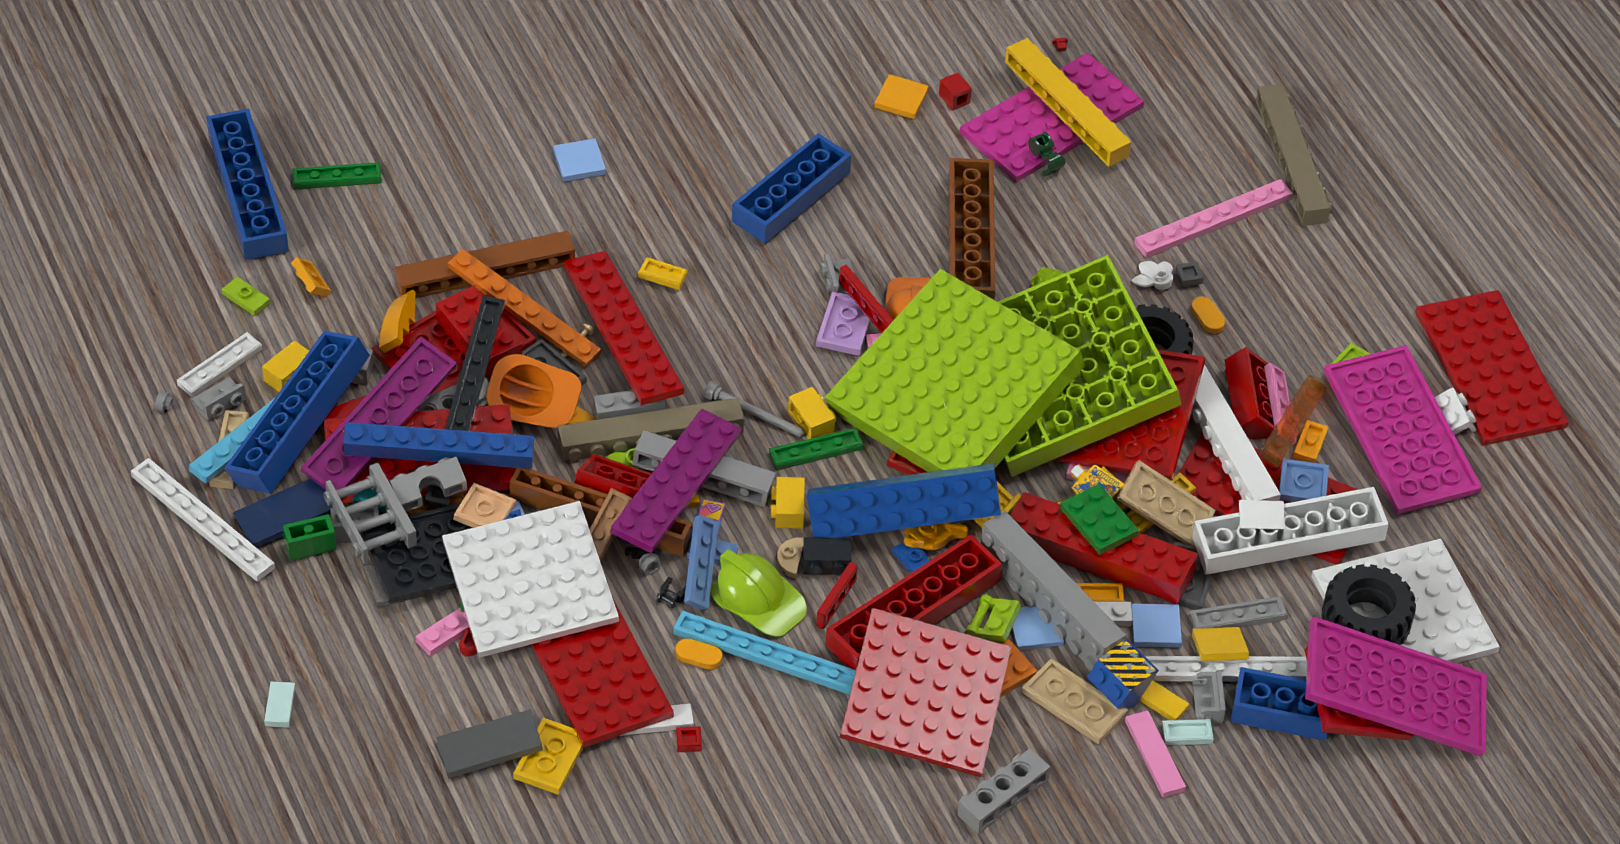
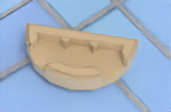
(790, 555)

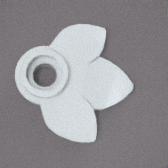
(1154, 274)

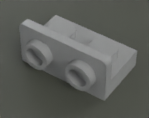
(831, 271)
(219, 398)

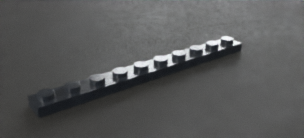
(471, 378)

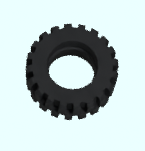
(1167, 328)
(1374, 587)

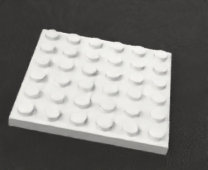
(530, 579)
(1446, 614)

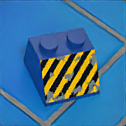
(1123, 675)

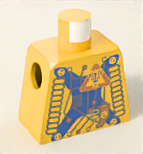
(1095, 476)

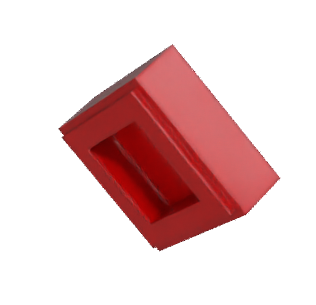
(689, 739)

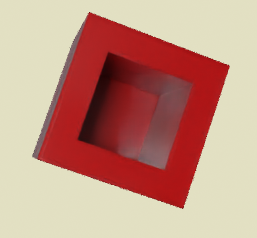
(955, 91)

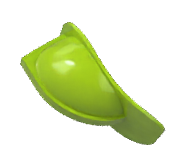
(758, 594)

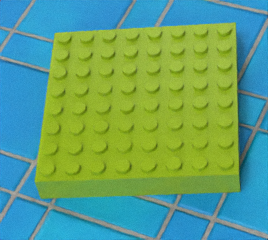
(1122, 370)
(954, 378)

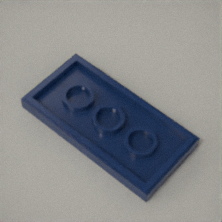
(265, 519)

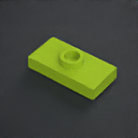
(246, 296)

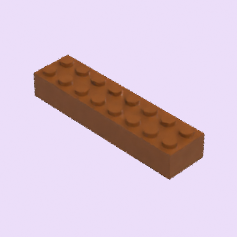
(972, 223)

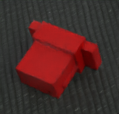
(1060, 43)

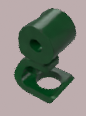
(1042, 145)

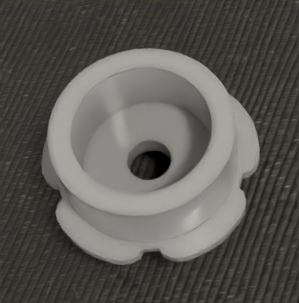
(163, 401)
(649, 563)

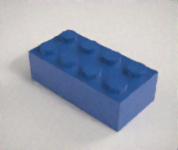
(1275, 704)

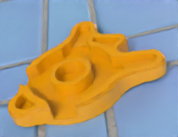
(934, 536)

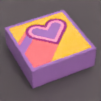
(712, 509)

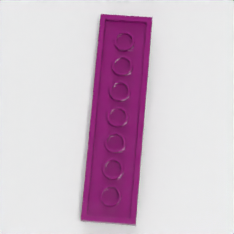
(388, 403)
(675, 480)

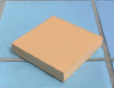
(483, 507)

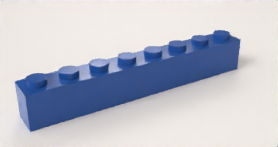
(436, 444)

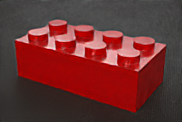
(457, 319)

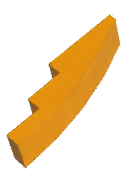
(397, 321)

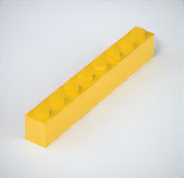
(1068, 102)

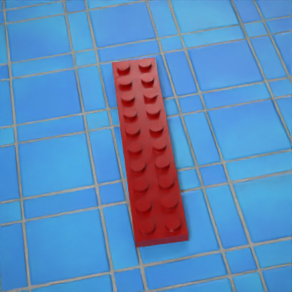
(624, 328)

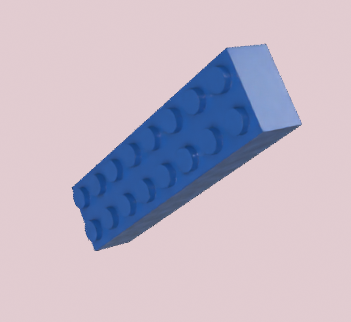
(247, 184)
(297, 412)
(904, 502)

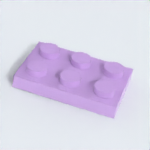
(843, 325)

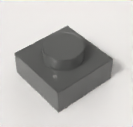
(1189, 274)

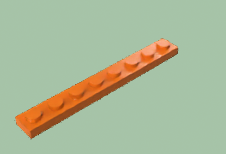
(525, 308)

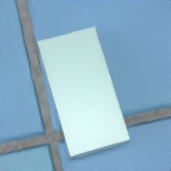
(279, 704)
(1187, 732)

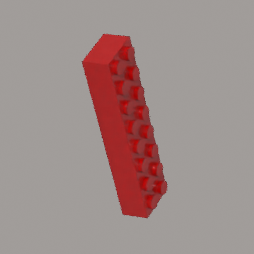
(1138, 563)
(923, 595)

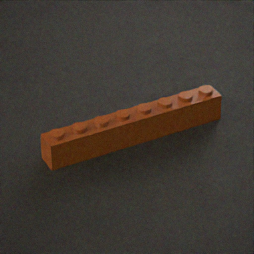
(506, 260)
(547, 492)

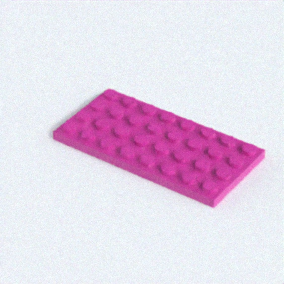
(1007, 127)
(1402, 429)
(1396, 686)

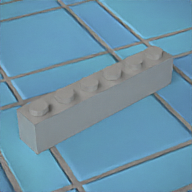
(729, 477)

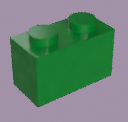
(309, 537)

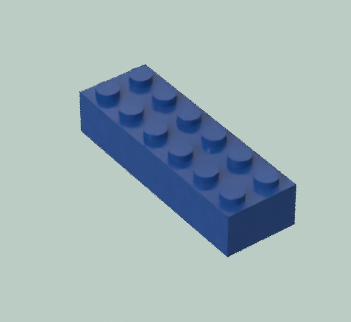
(791, 188)

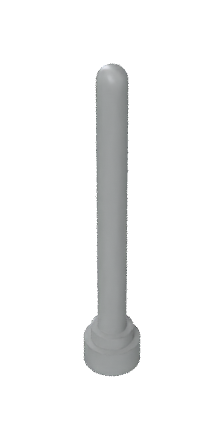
(715, 392)

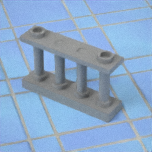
(385, 497)

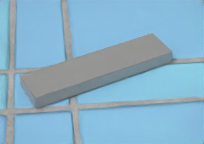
(1240, 614)

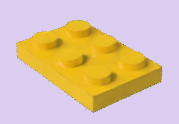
(553, 764)

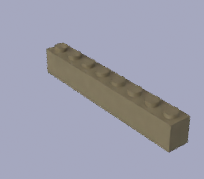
(1293, 154)
(623, 432)

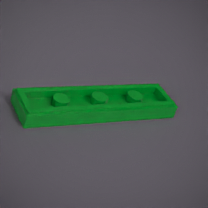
(336, 175)
(816, 449)

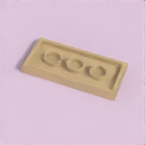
(1163, 502)
(1074, 701)

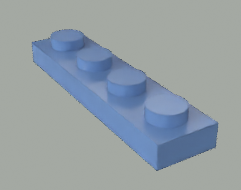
(701, 562)

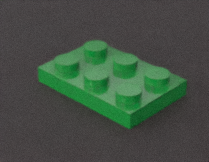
(1099, 519)

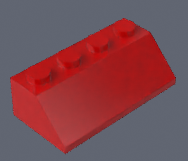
(1249, 393)
(603, 474)

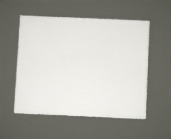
(1261, 514)

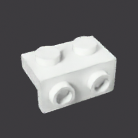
(1455, 412)

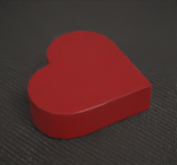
(467, 645)

